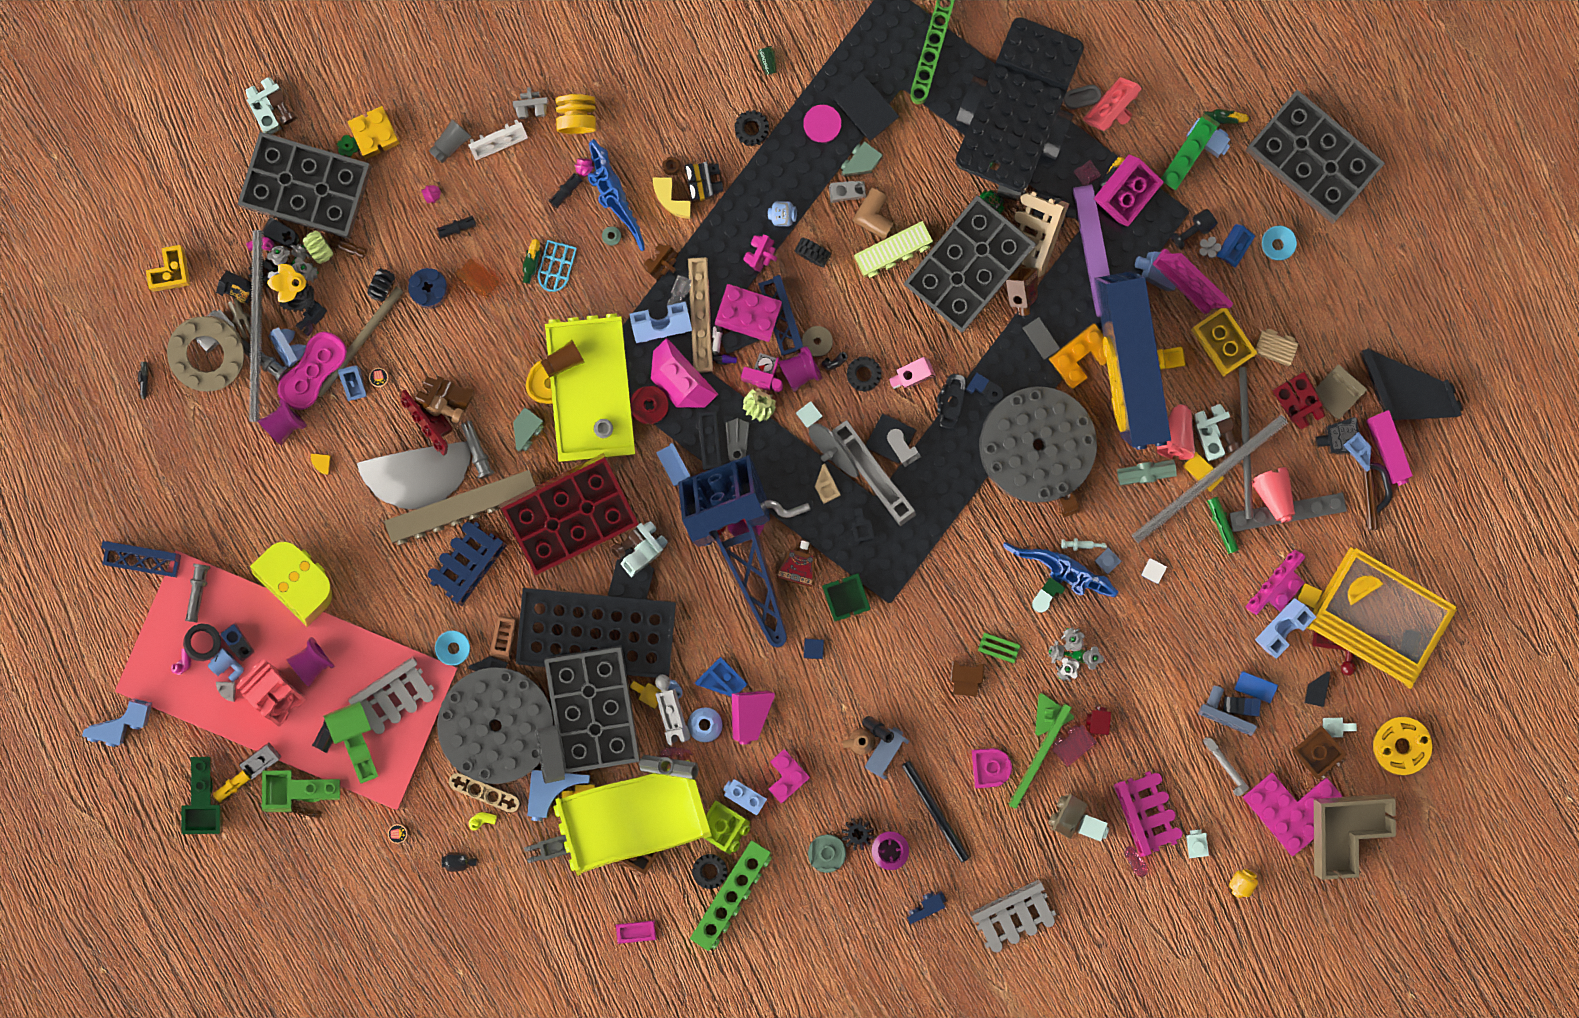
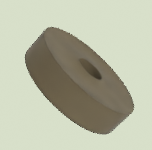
(825, 337)

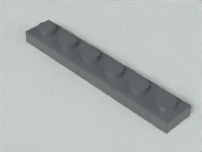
(1303, 510)

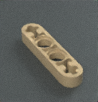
(483, 795)

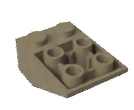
(1067, 816)

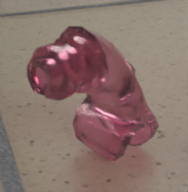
(669, 752)
(1138, 866)

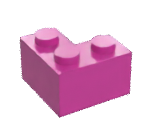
(792, 776)

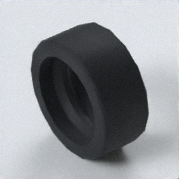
(199, 656)

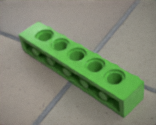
(700, 935)

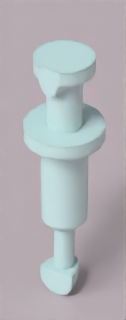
(1081, 544)

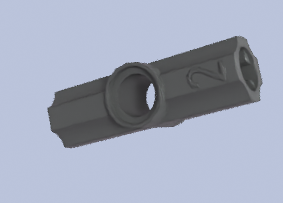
(659, 766)

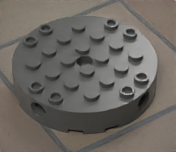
(1066, 441)
(467, 730)

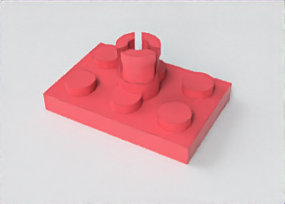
(1113, 105)

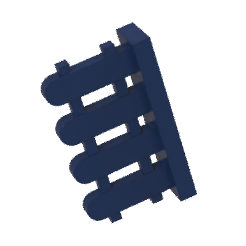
(471, 578)

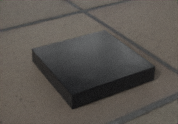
(878, 440)

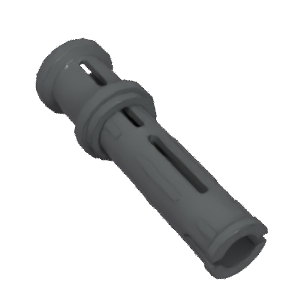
(267, 363)
(479, 458)
(198, 584)

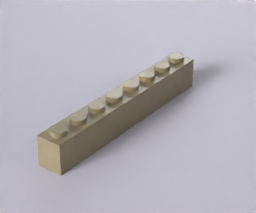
(457, 508)

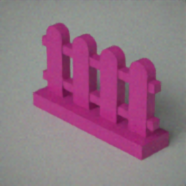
(1138, 826)

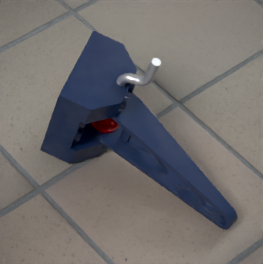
(724, 498)

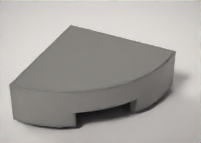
(227, 690)

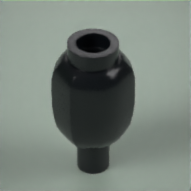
(457, 861)

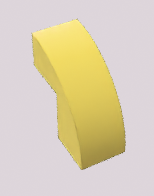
(663, 191)

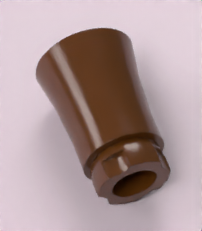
(562, 359)

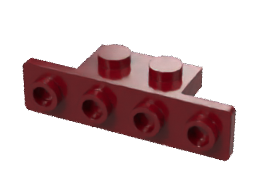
(432, 426)

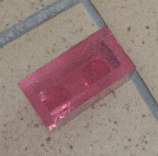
(1074, 745)

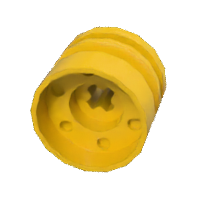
(576, 110)

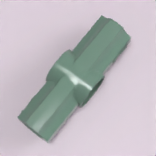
(1146, 472)

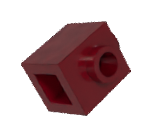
(1099, 721)

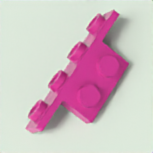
(1280, 586)

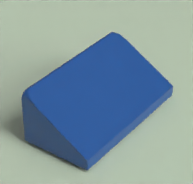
(1235, 245)
(1255, 687)

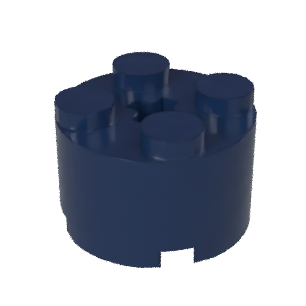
(438, 292)

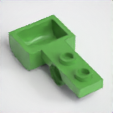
(347, 726)
(280, 790)

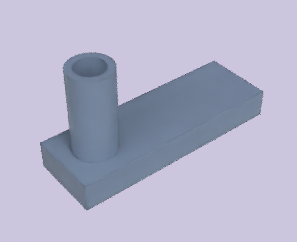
(1210, 711)

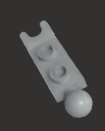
(671, 711)

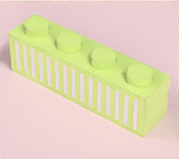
(893, 249)

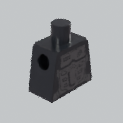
(1337, 435)

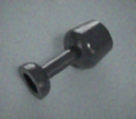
(1203, 222)

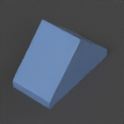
(352, 382)

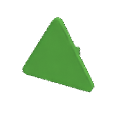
(1046, 714)

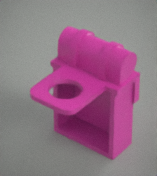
(761, 379)

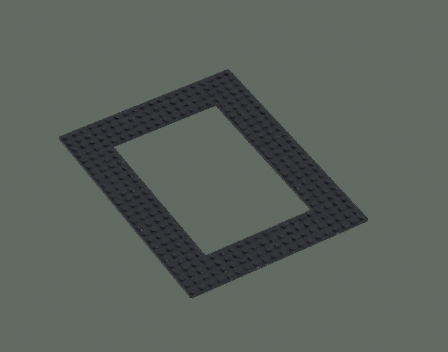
(795, 169)

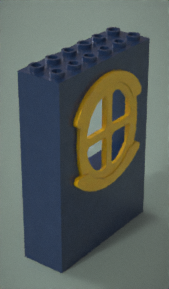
(1132, 360)

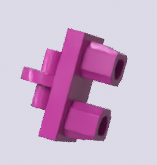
(763, 254)

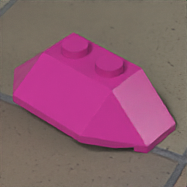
(679, 378)

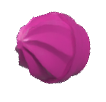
(584, 166)
(431, 193)

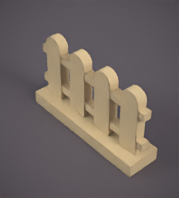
(1043, 226)

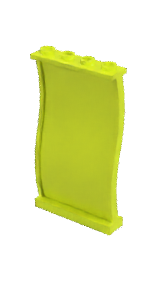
(591, 389)
(630, 819)

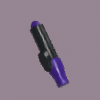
(723, 359)

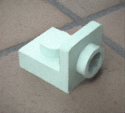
(1197, 844)

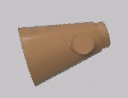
(855, 746)

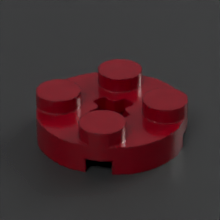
(647, 394)

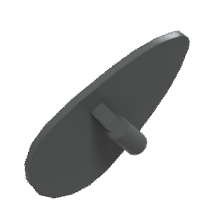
(832, 449)

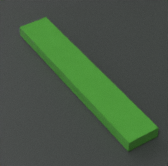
(1039, 756)

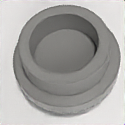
(603, 428)

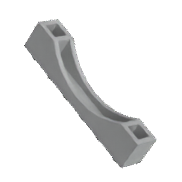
(873, 474)

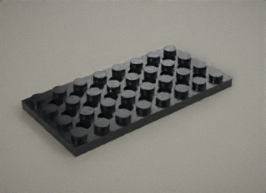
(606, 624)

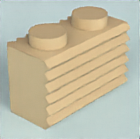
(1276, 347)

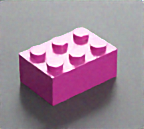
(1128, 190)
(748, 313)

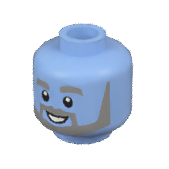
(782, 213)

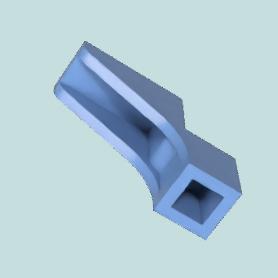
(114, 730)

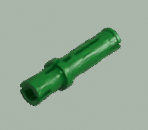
(1223, 525)

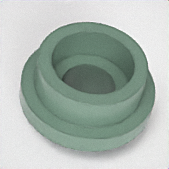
(611, 242)

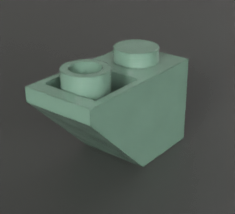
(863, 161)
(525, 427)

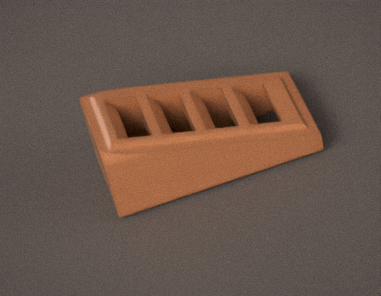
(498, 653)

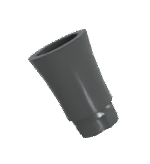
(449, 141)

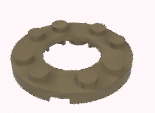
(214, 328)

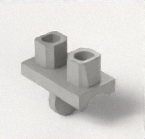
(522, 106)

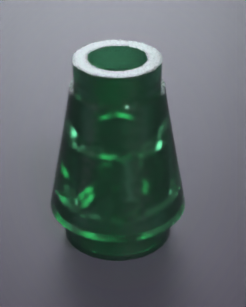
(767, 59)

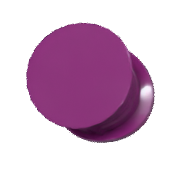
(800, 369)
(282, 423)
(310, 662)
(890, 850)

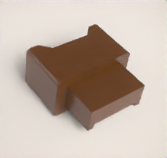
(966, 679)

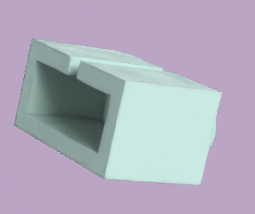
(1093, 828)

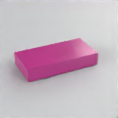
(636, 932)

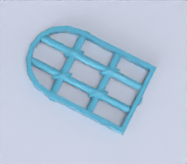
(553, 258)

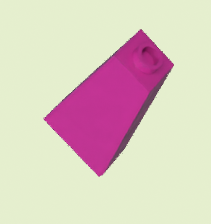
(1389, 447)

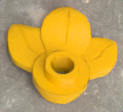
(284, 282)

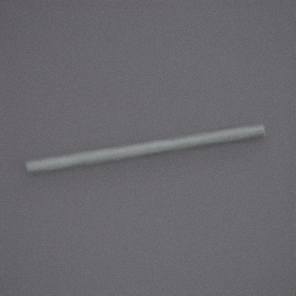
(256, 326)
(1230, 462)

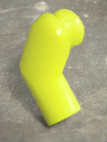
(481, 818)

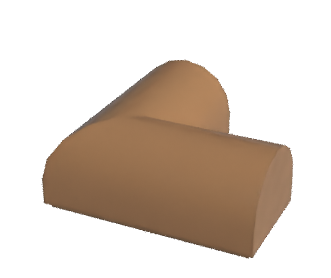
(868, 216)

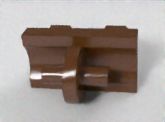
(662, 263)

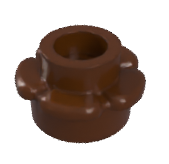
(676, 165)

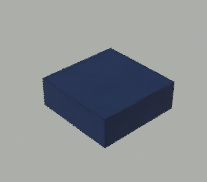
(813, 648)

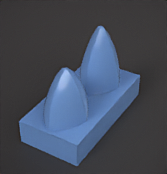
(281, 341)

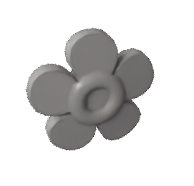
(1209, 247)

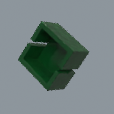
(846, 597)

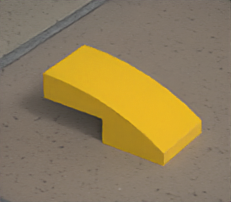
(1171, 358)

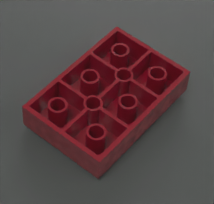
(569, 514)

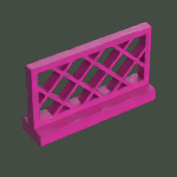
(1191, 281)

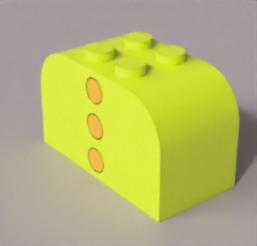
(294, 580)

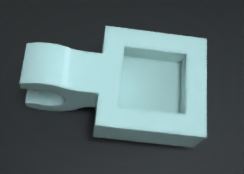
(1335, 726)

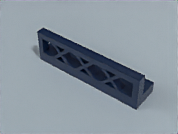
(780, 290)
(139, 551)

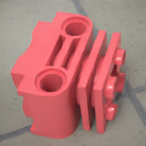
(270, 692)

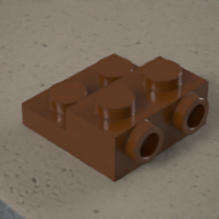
(1319, 753)

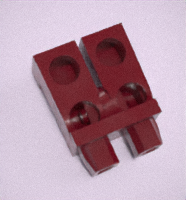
(1305, 403)

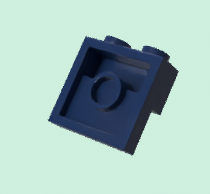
(931, 904)

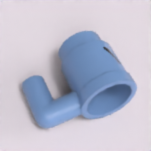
(222, 662)

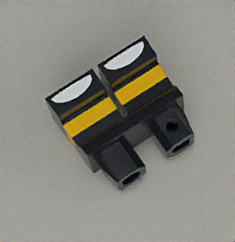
(700, 181)

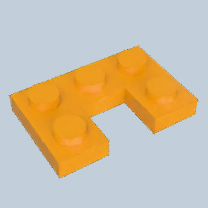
(1066, 358)

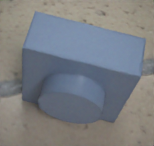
(1107, 561)

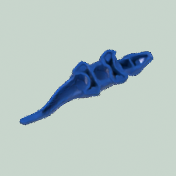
(611, 191)
(1067, 570)

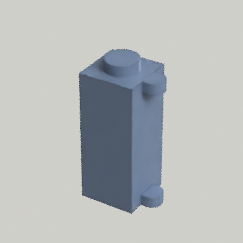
(884, 753)

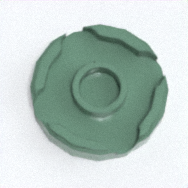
(827, 853)

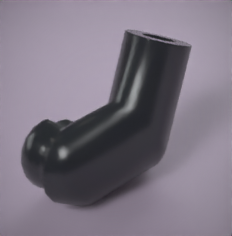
(837, 362)

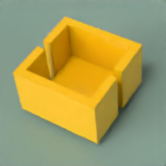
(373, 131)

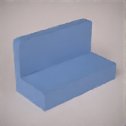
(673, 464)

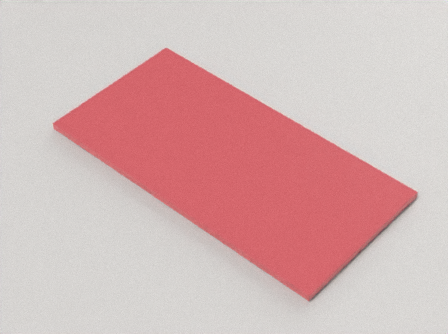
(275, 636)

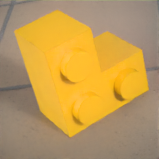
(174, 273)

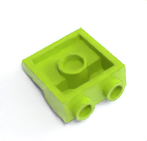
(726, 827)

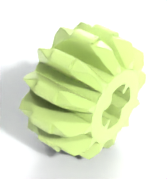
(318, 247)
(759, 404)

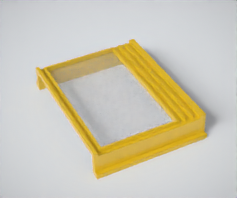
(1390, 626)

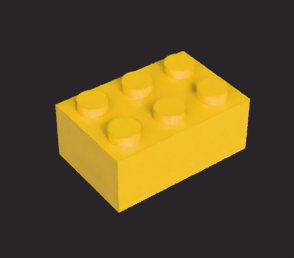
(1224, 341)

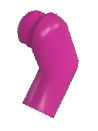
(267, 245)
(181, 666)

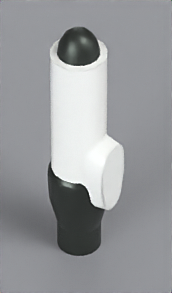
(716, 334)

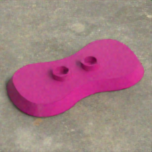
(302, 383)

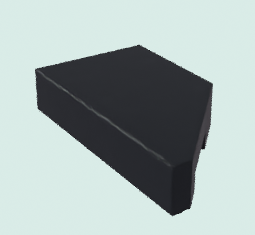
(489, 662)
(1317, 690)

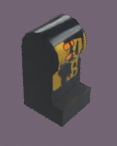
(235, 286)

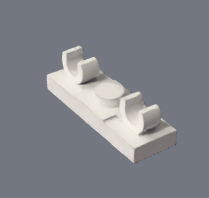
(498, 140)

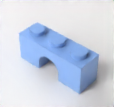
(675, 322)
(1292, 617)

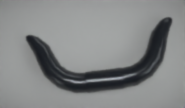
(1387, 485)

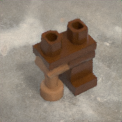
(443, 394)

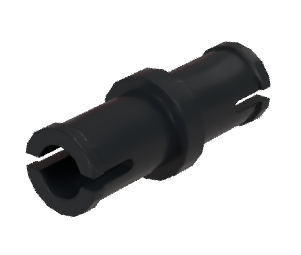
(565, 190)
(456, 227)
(878, 729)

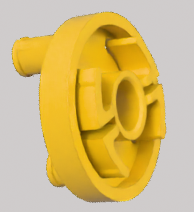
(1418, 741)

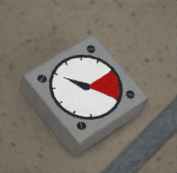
(765, 363)

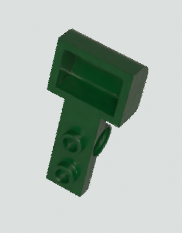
(201, 815)

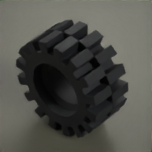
(751, 139)
(812, 252)
(302, 300)
(864, 385)
(721, 871)

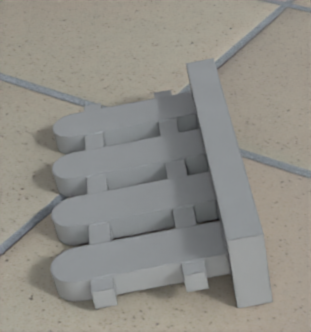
(397, 686)
(1016, 899)

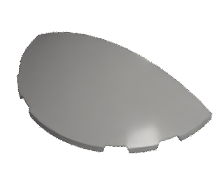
(416, 476)

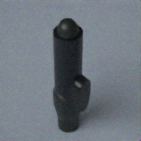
(143, 379)

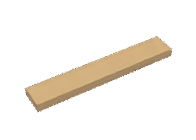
(700, 315)

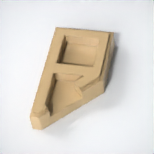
(826, 486)

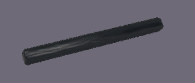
(935, 811)

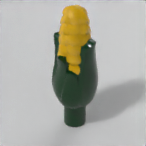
(1227, 117)
(531, 261)

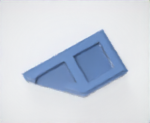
(1360, 450)

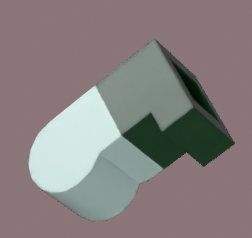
(1043, 598)

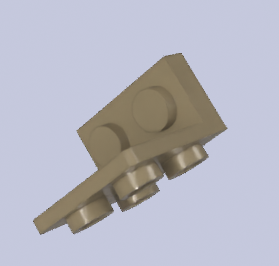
(1339, 391)

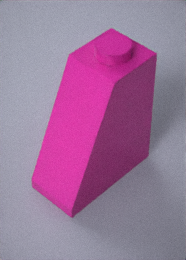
(749, 714)

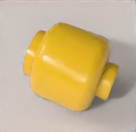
(1243, 883)

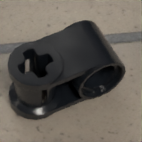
(278, 232)

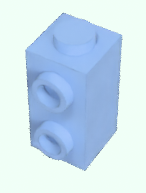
(1218, 142)
(744, 796)

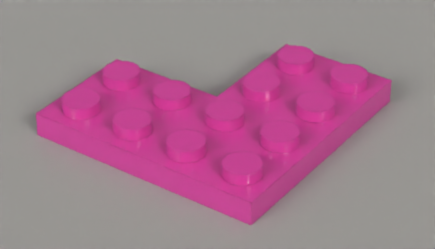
(1284, 816)

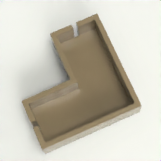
(1341, 824)

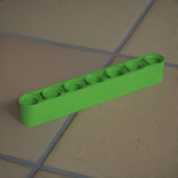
(930, 48)

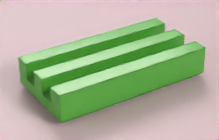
(1014, 653)

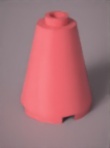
(1181, 435)
(1276, 493)

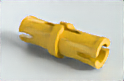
(231, 786)

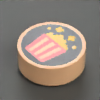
(378, 377)
(397, 834)

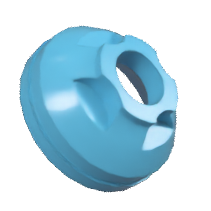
(1283, 234)
(445, 640)

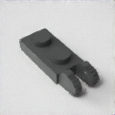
(549, 849)

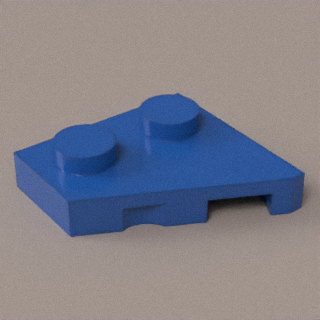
(721, 679)

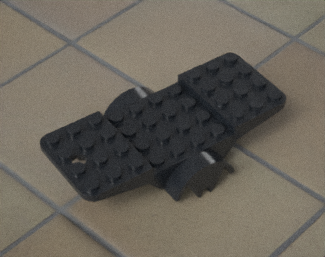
(1018, 108)

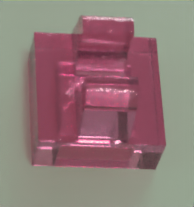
(1087, 173)

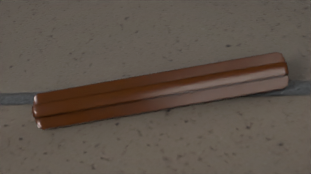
(1370, 499)

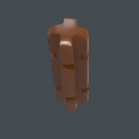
(348, 247)

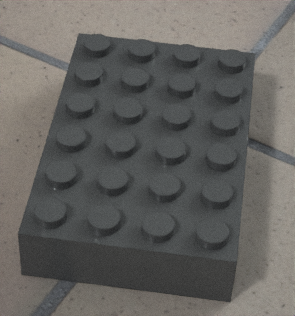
(1315, 156)
(304, 185)
(970, 264)
(592, 709)

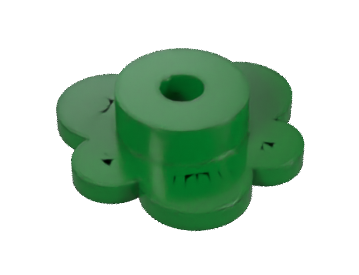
(343, 150)

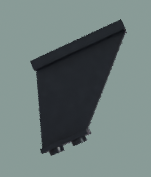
(1409, 392)

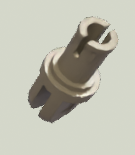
(240, 318)

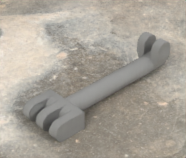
(1212, 746)

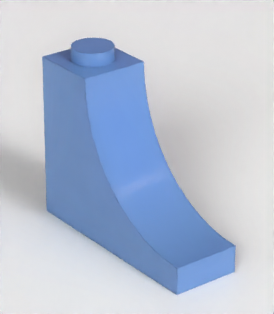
(543, 795)

